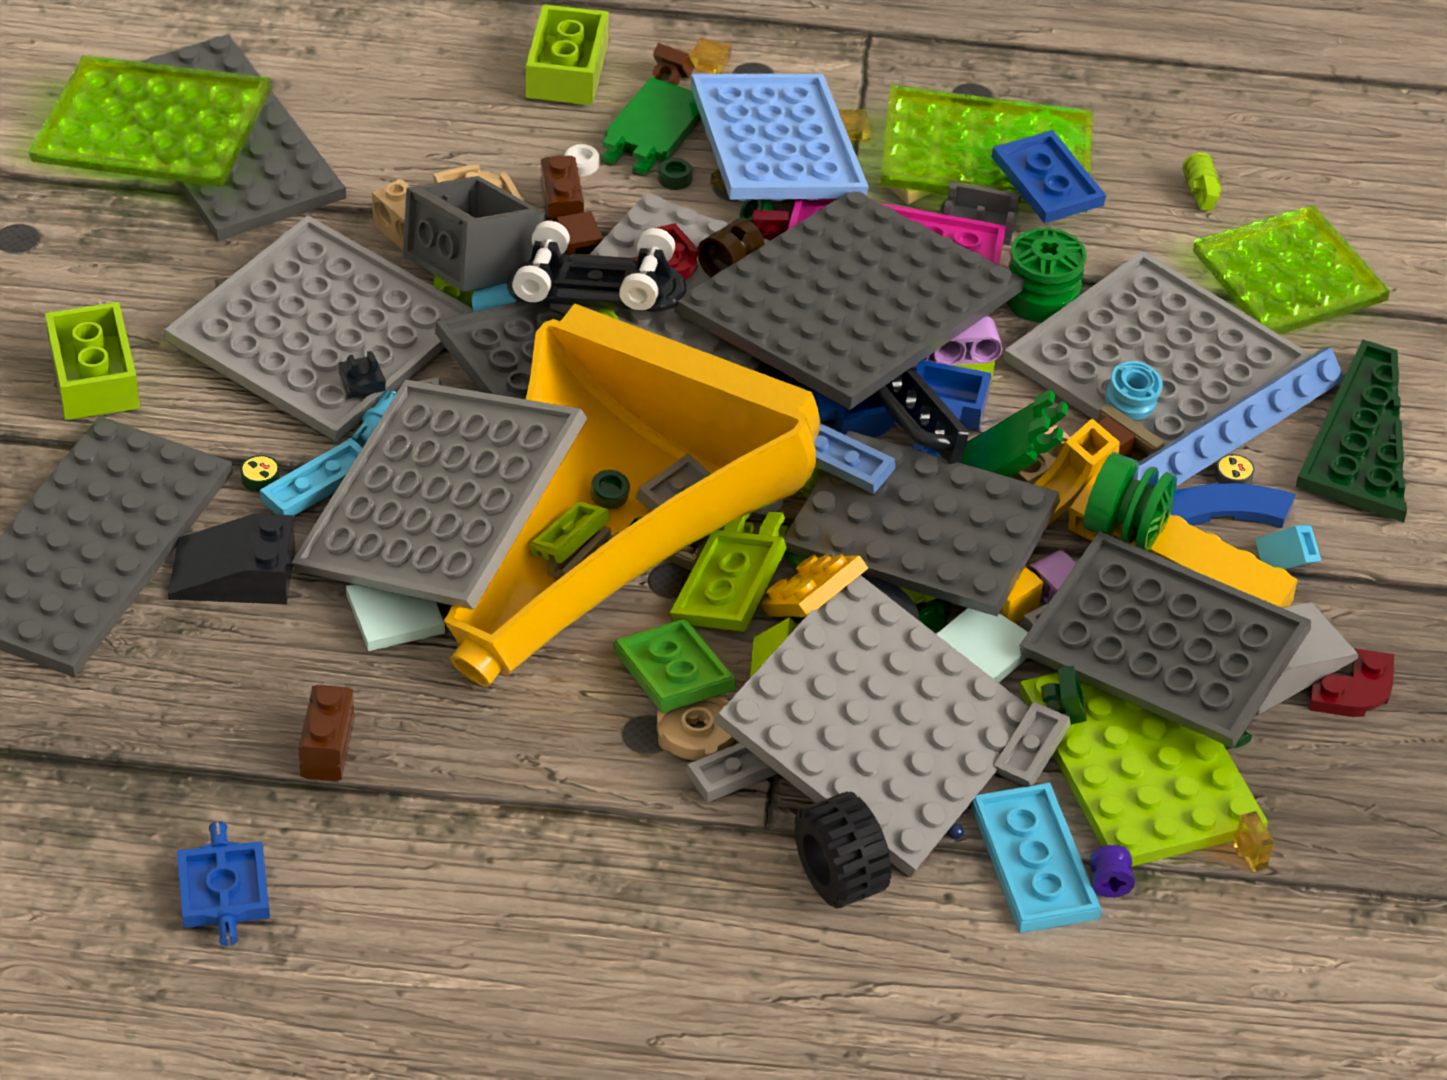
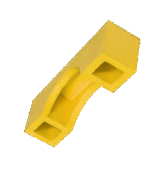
(1077, 463)

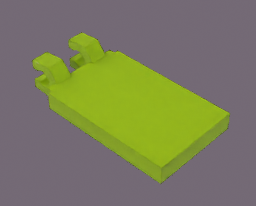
(732, 574)

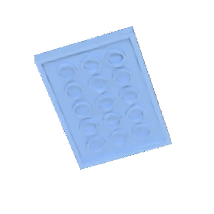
(777, 136)

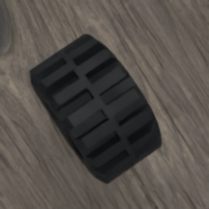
(842, 849)

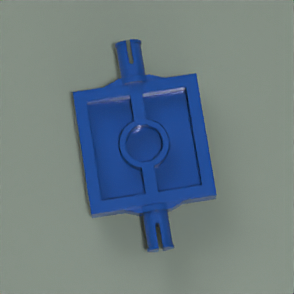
(223, 884)

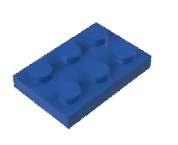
(1048, 176)

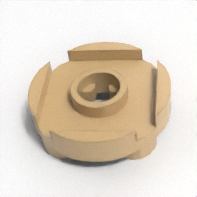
(690, 742)

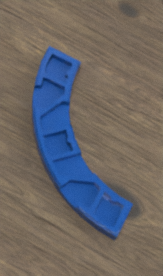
(1241, 501)

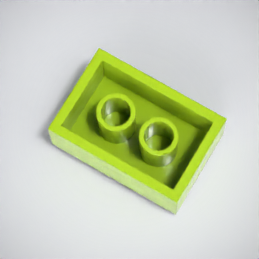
(567, 54)
(92, 360)

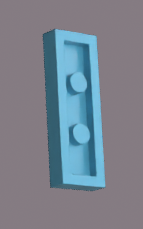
(311, 481)

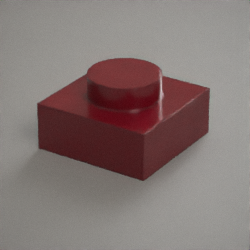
(771, 222)

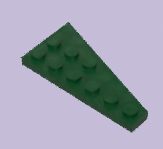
(1361, 439)

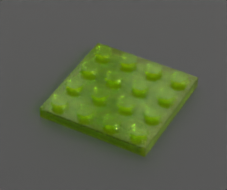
(1291, 270)

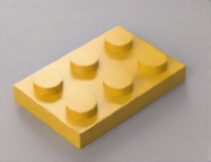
(813, 585)

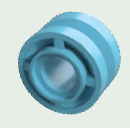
(1134, 389)

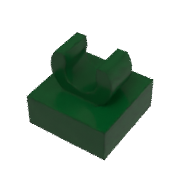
(1066, 695)

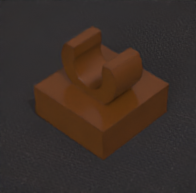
(672, 61)

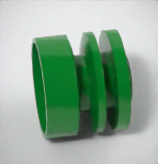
(1052, 272)
(1124, 500)

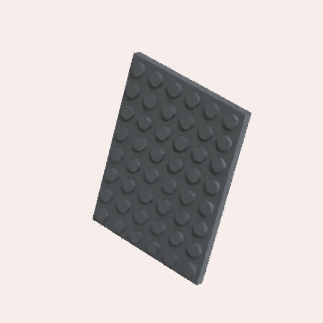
(850, 298)

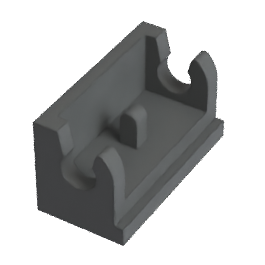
(984, 206)

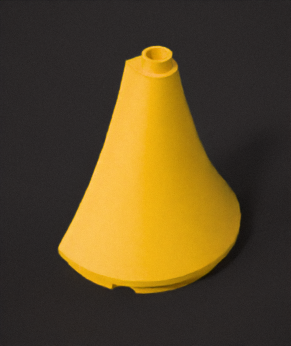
(644, 411)

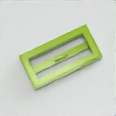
(569, 531)

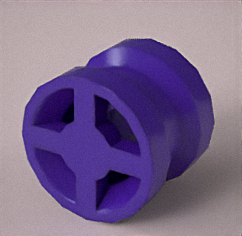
(1112, 871)

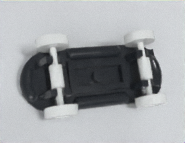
(596, 279)

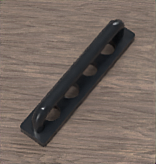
(924, 415)

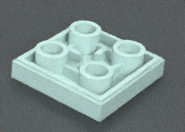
(392, 617)
(986, 641)

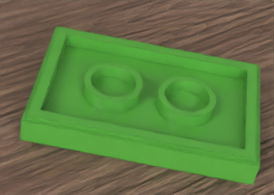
(674, 665)

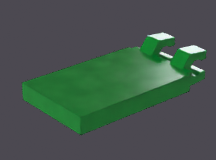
(652, 125)
(1018, 438)

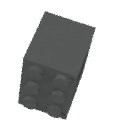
(468, 231)

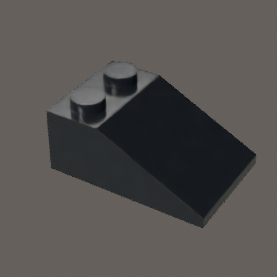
(236, 561)

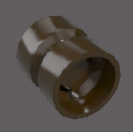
(728, 246)

